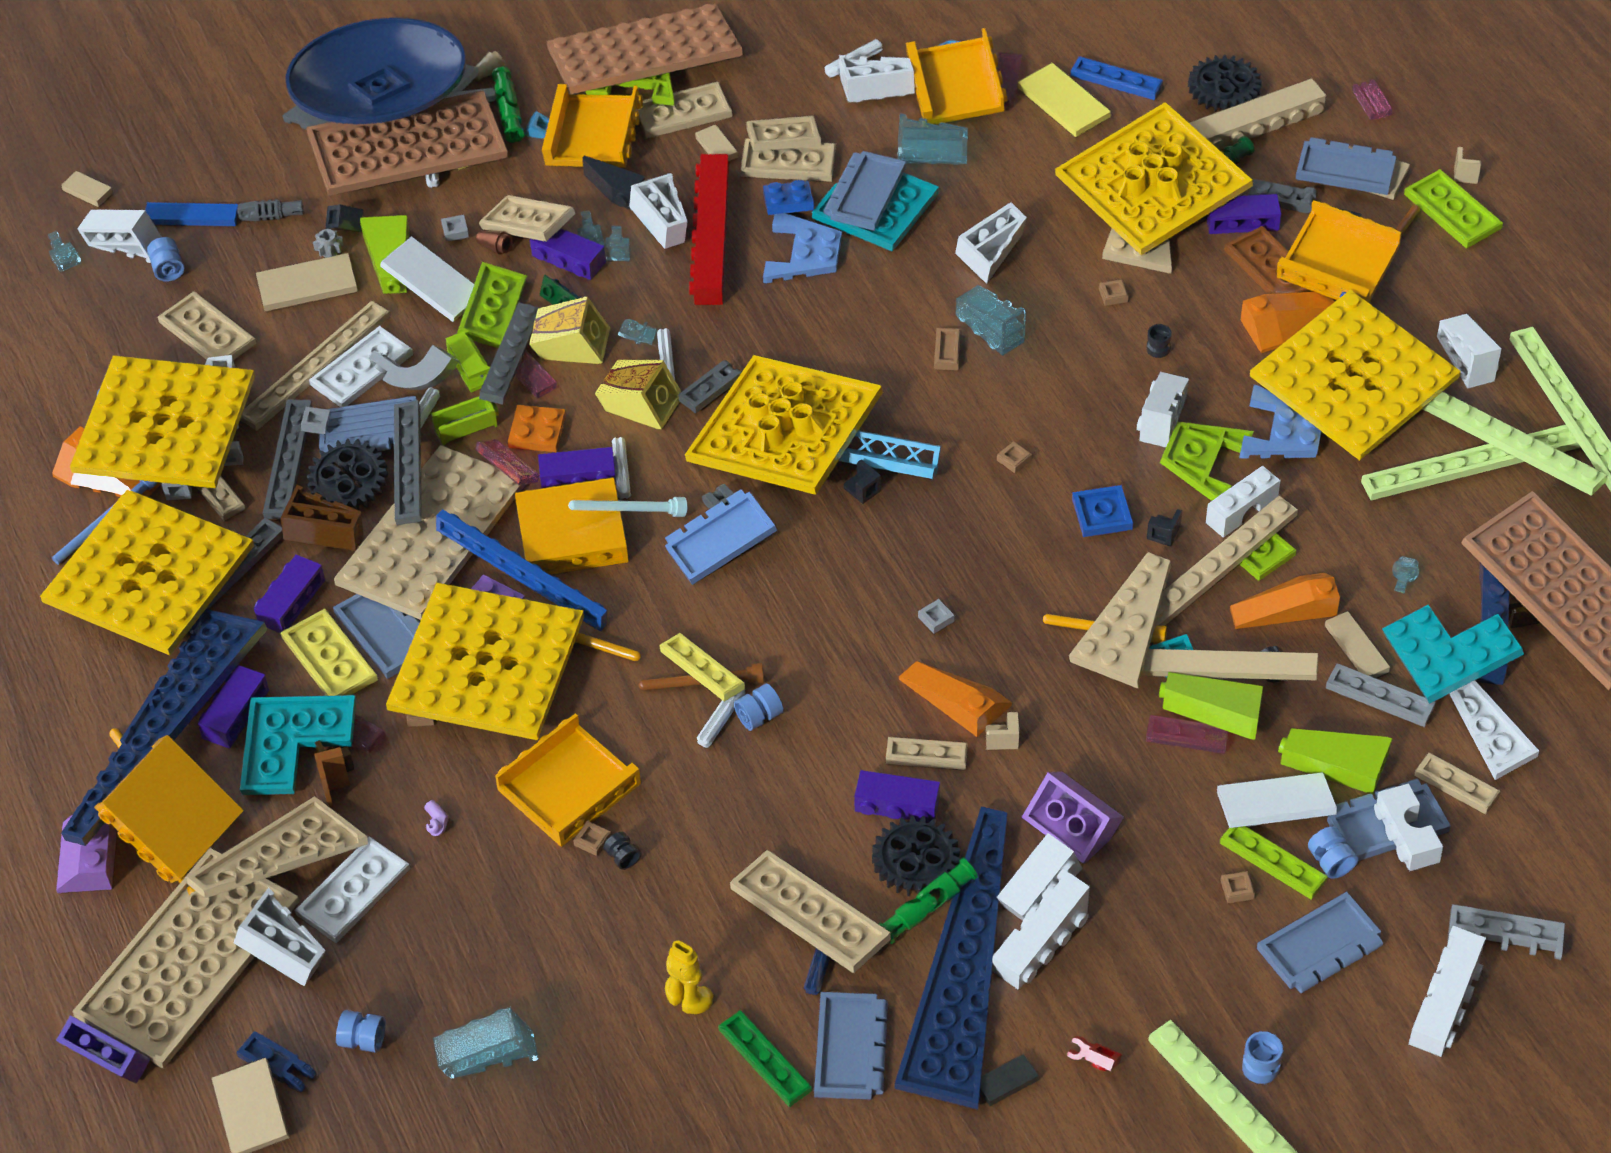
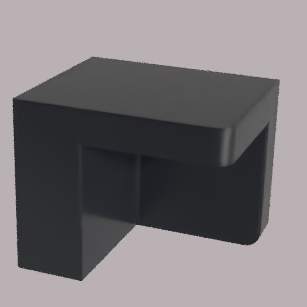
(343, 217)
(864, 484)
(1164, 529)

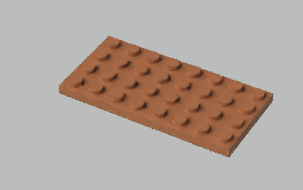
(643, 48)
(438, 139)
(1552, 577)

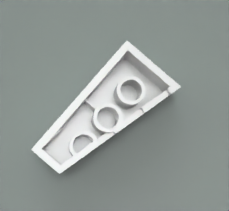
(1043, 931)
(1448, 991)

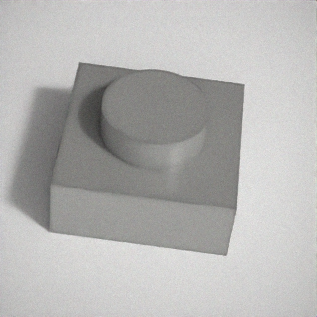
(454, 228)
(315, 420)
(936, 616)

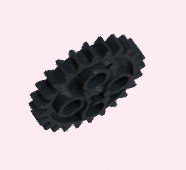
(1224, 82)
(363, 460)
(914, 854)

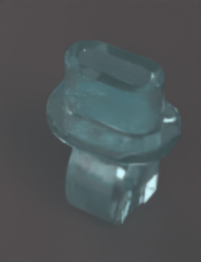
(639, 333)
(1405, 571)

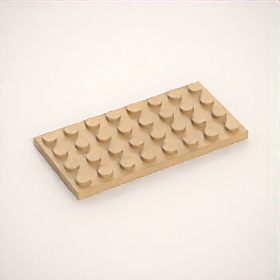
(405, 561)
(175, 968)

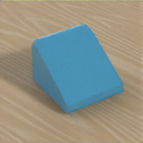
(537, 126)

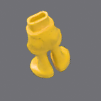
(683, 980)

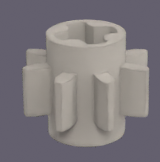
(328, 243)

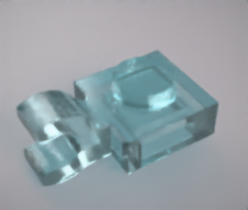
(590, 231)
(617, 247)
(63, 255)

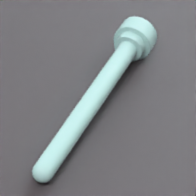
(675, 506)

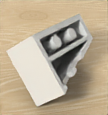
(991, 241)
(1469, 350)
(1038, 874)

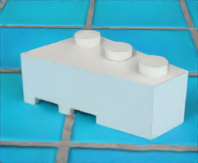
(876, 79)
(660, 210)
(119, 230)
(1162, 409)
(279, 940)

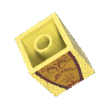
(570, 332)
(640, 392)

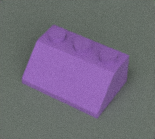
(1072, 815)
(89, 865)

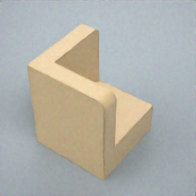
(1466, 170)
(1003, 736)

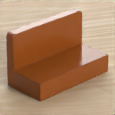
(331, 772)

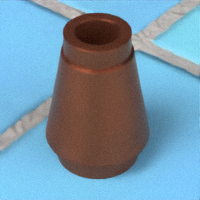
(495, 240)

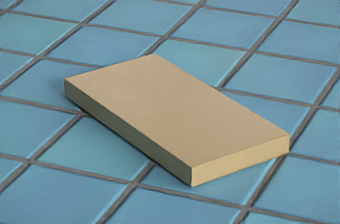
(690, 109)
(799, 163)
(527, 218)
(306, 282)
(206, 328)

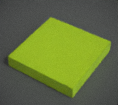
(1268, 557)

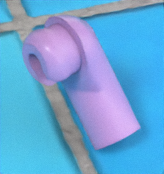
(439, 818)

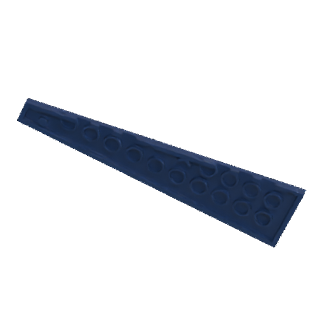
(204, 663)
(951, 1020)

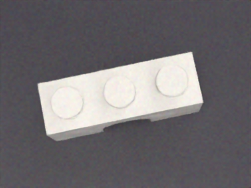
(1228, 509)
(1414, 845)

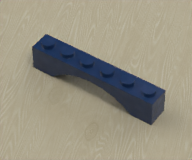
(1493, 601)

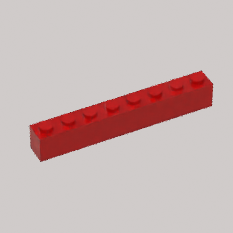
(710, 230)

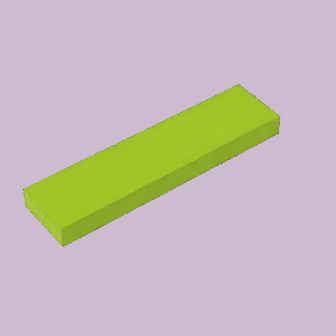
(1274, 860)

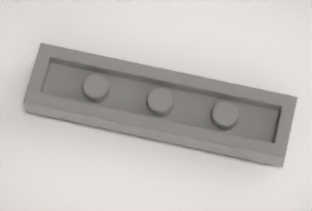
(1380, 695)

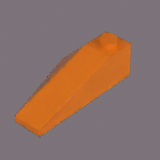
(1277, 317)
(97, 483)
(1291, 601)
(959, 698)

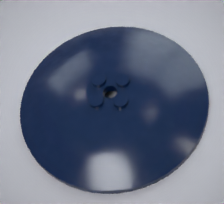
(375, 71)

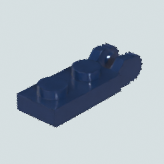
(280, 1060)

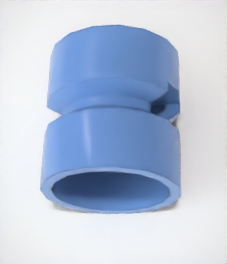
(165, 259)
(760, 706)
(1332, 851)
(361, 1031)
(1262, 1057)

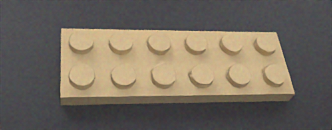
(810, 911)

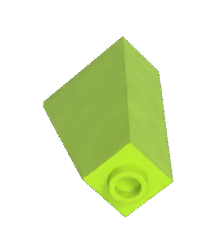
(382, 238)
(1214, 702)
(1341, 757)

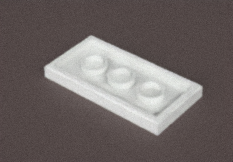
(429, 278)
(354, 371)
(1276, 800)
(352, 890)

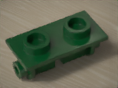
(555, 292)

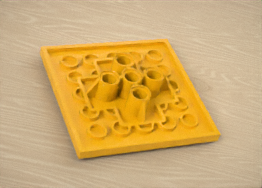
(1153, 178)
(1355, 374)
(163, 421)
(784, 424)
(147, 571)
(486, 661)

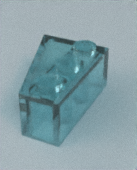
(931, 143)
(992, 319)
(484, 1043)

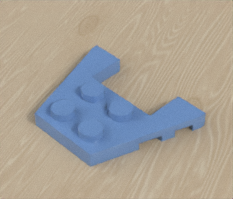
(813, 252)
(1290, 432)

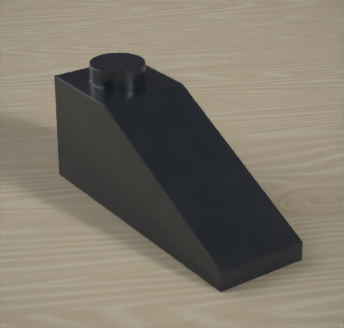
(611, 180)

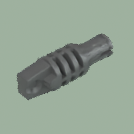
(269, 209)

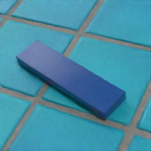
(1116, 78)
(192, 214)

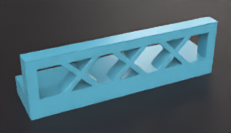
(894, 463)

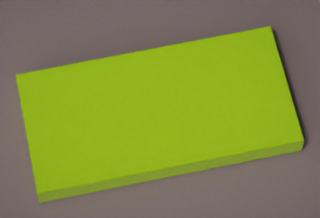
(1453, 208)
(492, 304)

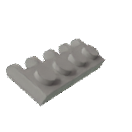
(1510, 929)

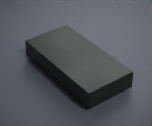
(1007, 1080)

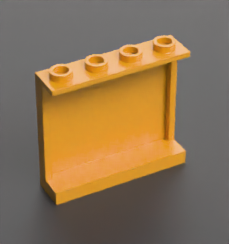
(957, 80)
(591, 127)
(1339, 253)
(568, 538)
(566, 781)
(169, 810)

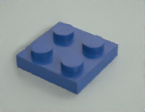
(788, 197)
(1102, 511)

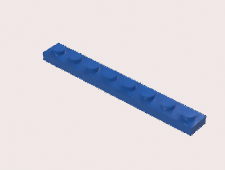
(519, 568)

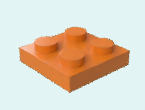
(536, 428)

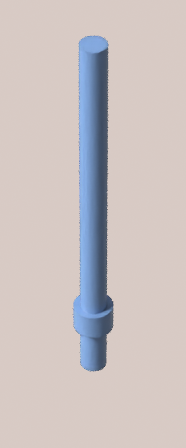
(80, 538)

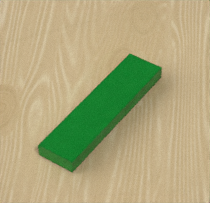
(765, 1058)

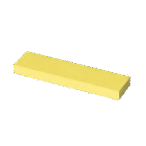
(702, 667)

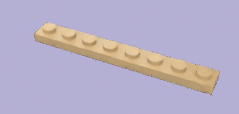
(1224, 558)

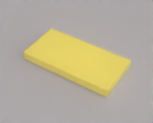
(1064, 99)
(329, 655)

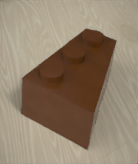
(320, 522)

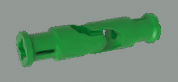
(507, 104)
(916, 909)

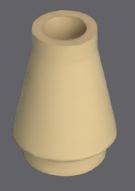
(488, 64)

